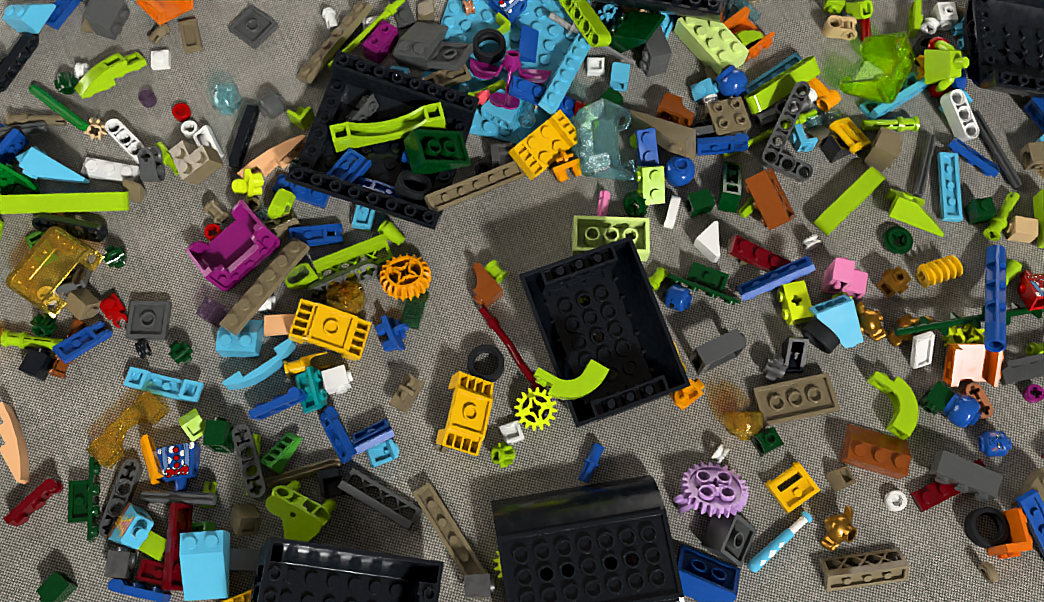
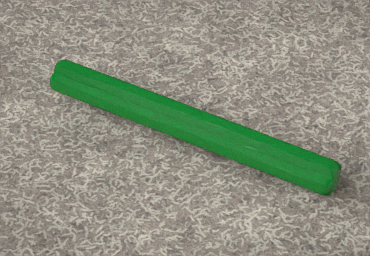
(58, 107)

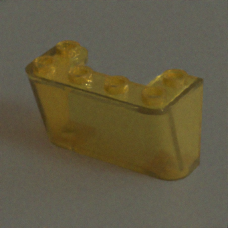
(48, 266)

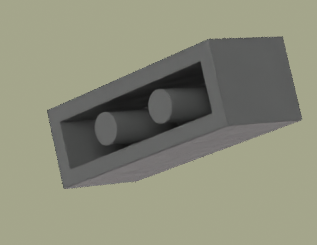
(965, 476)

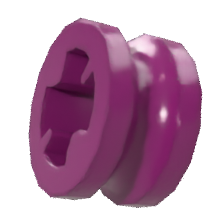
(1030, 397)

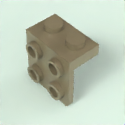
(727, 116)

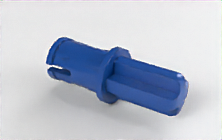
(591, 463)

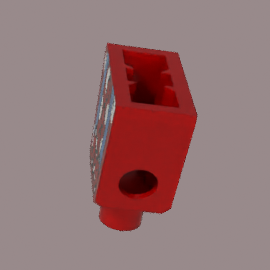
(1031, 290)

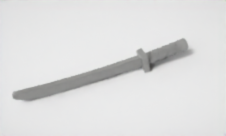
(572, 28)

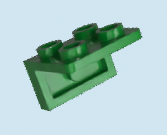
(10, 179)

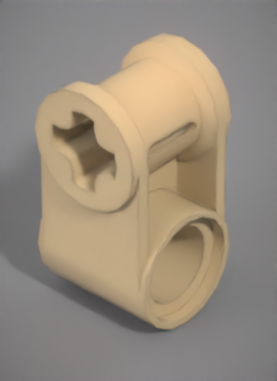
(839, 27)

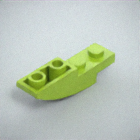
(102, 75)

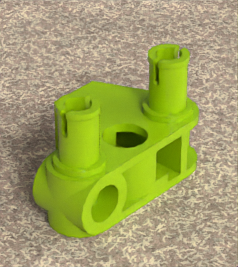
(297, 521)

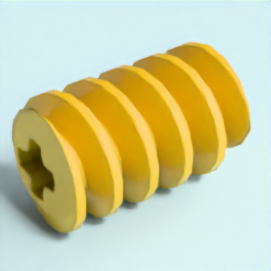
(939, 270)

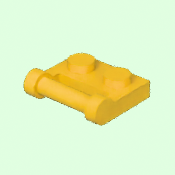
(850, 134)
(795, 493)

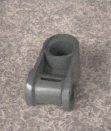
(151, 166)

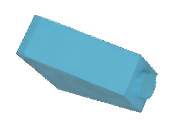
(841, 318)

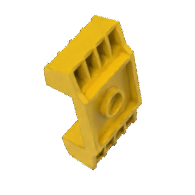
(544, 145)
(330, 329)
(467, 413)

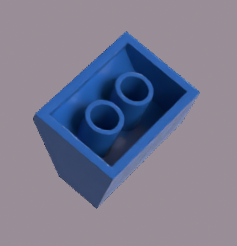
(706, 577)

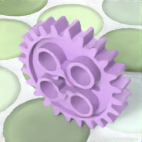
(714, 489)

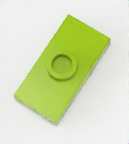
(914, 18)

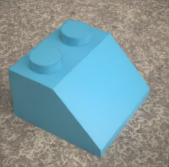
(28, 17)
(245, 344)

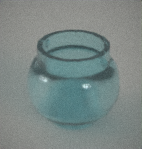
(225, 98)

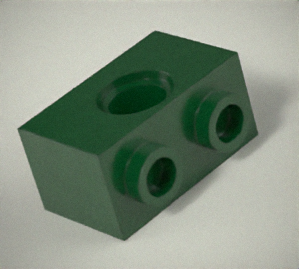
(219, 435)

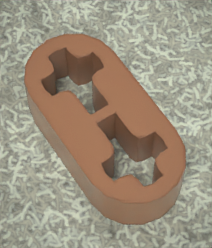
(981, 397)

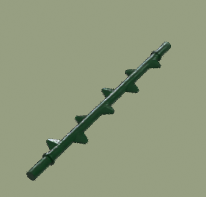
(954, 320)

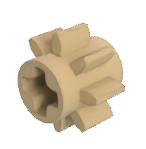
(94, 133)

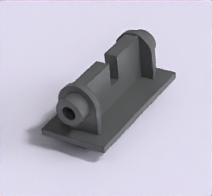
(366, 107)

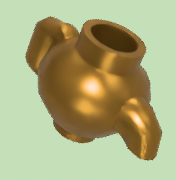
(906, 320)
(870, 322)
(839, 529)

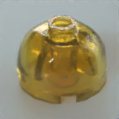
(347, 298)
(743, 423)

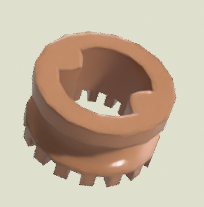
(468, 7)

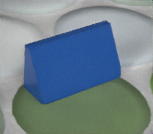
(528, 44)

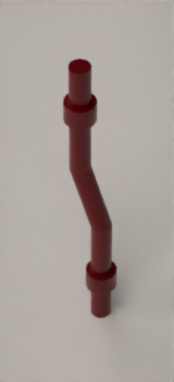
(493, 324)

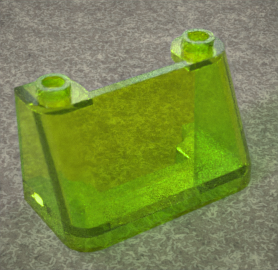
(883, 70)

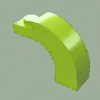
(576, 388)
(903, 401)

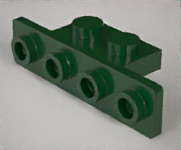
(706, 279)
(82, 501)

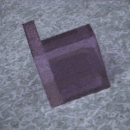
(212, 311)

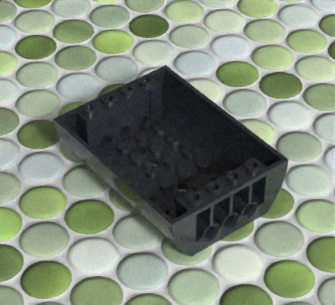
(328, 573)

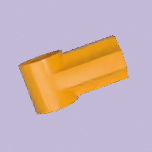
(826, 97)

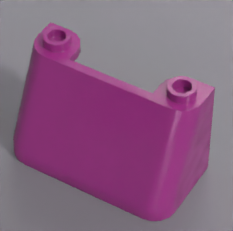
(235, 250)

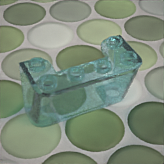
(598, 141)

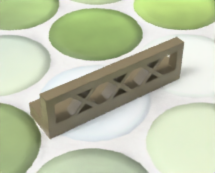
(865, 573)

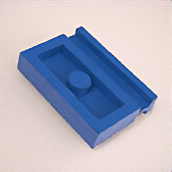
(350, 166)
(372, 435)

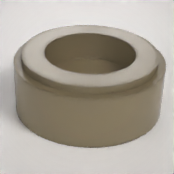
(989, 572)

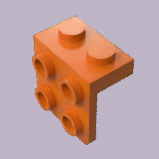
(1018, 538)

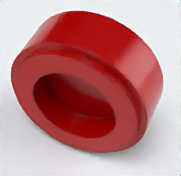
(181, 112)

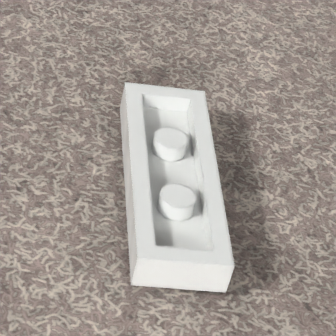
(109, 170)

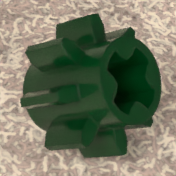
(66, 83)
(115, 256)
(43, 325)
(180, 352)

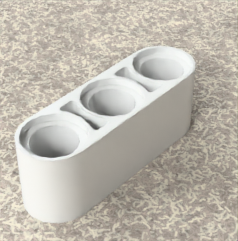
(961, 123)
(122, 136)

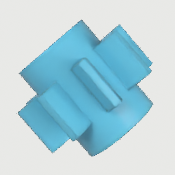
(608, 14)

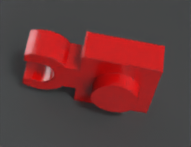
(113, 309)

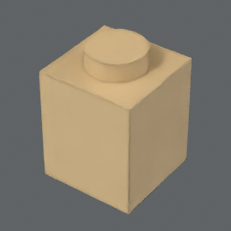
(1022, 229)

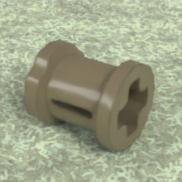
(214, 210)

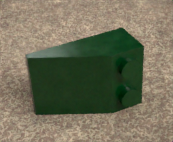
(634, 29)
(435, 151)

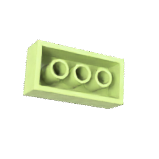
(711, 43)
(596, 231)

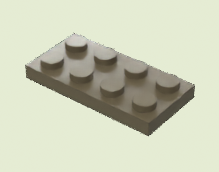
(796, 399)

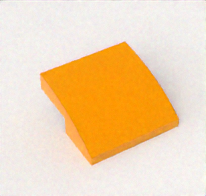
(151, 459)

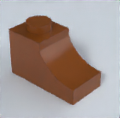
(673, 110)
(487, 289)

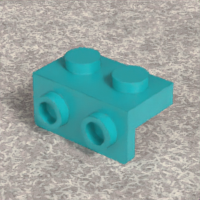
(312, 383)

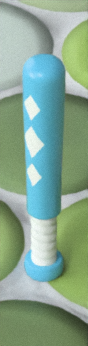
(775, 545)

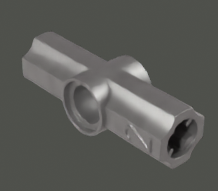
(771, 114)

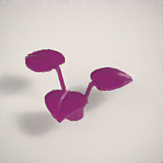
(511, 64)

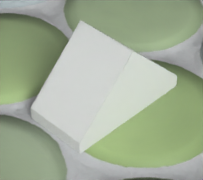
(708, 242)

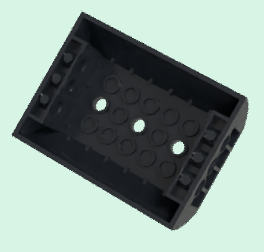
(620, 309)

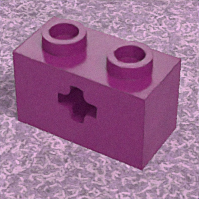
(381, 42)

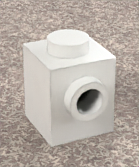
(945, 14)
(337, 379)

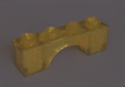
(109, 446)

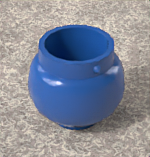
(732, 82)
(679, 171)
(962, 410)

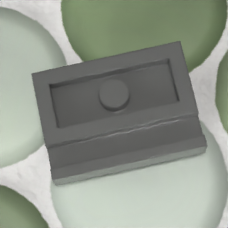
(74, 279)

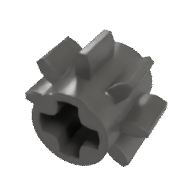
(774, 368)

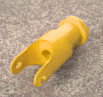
(300, 365)

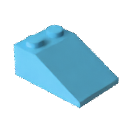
(40, 165)
(205, 564)

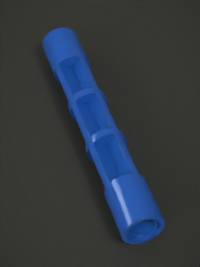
(995, 299)

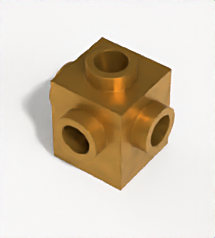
(894, 281)

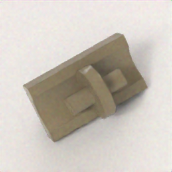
(407, 393)

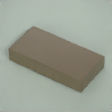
(190, 36)

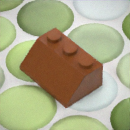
(769, 199)
(876, 452)

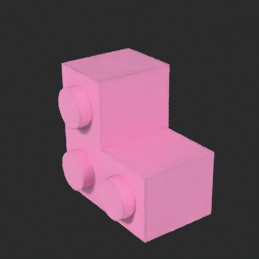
(844, 277)

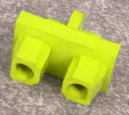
(250, 183)

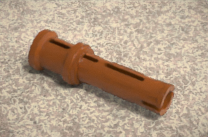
(59, 367)

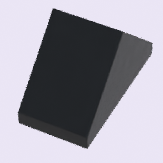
(835, 148)
(794, 353)

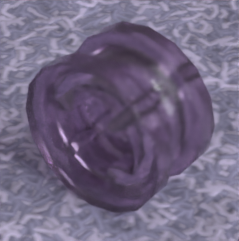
(147, 103)

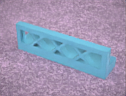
(907, 93)

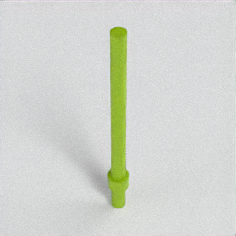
(390, 10)
(800, 120)

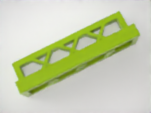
(353, 253)

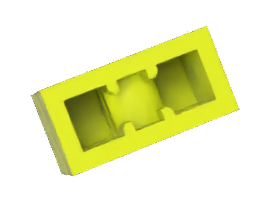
(798, 294)

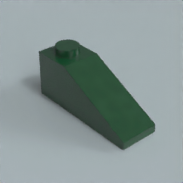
(730, 187)

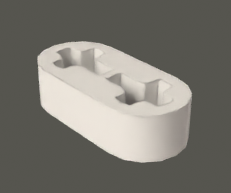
(672, 212)

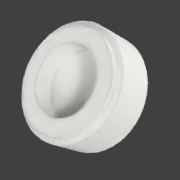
(895, 500)

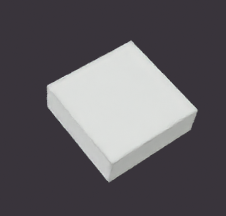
(595, 66)
(511, 432)

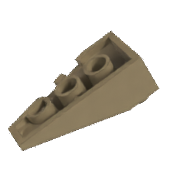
(669, 135)

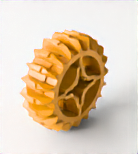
(408, 282)

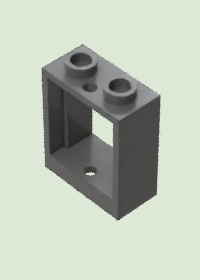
(718, 351)

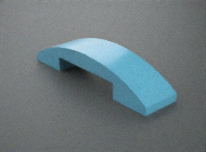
(239, 381)
(163, 386)

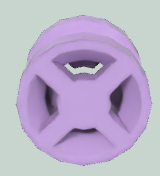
(682, 504)

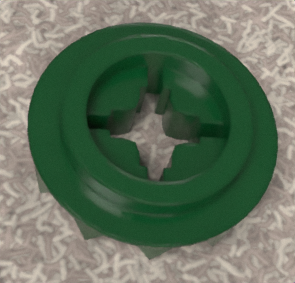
(631, 209)
(896, 232)

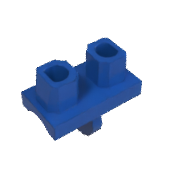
(395, 333)

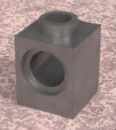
(120, 564)
(478, 585)

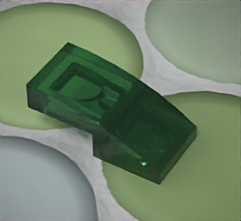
(414, 310)

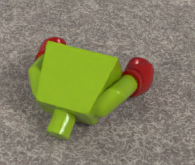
(942, 66)

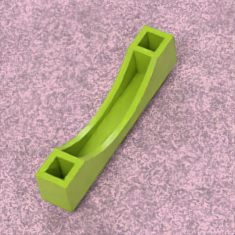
(364, 134)

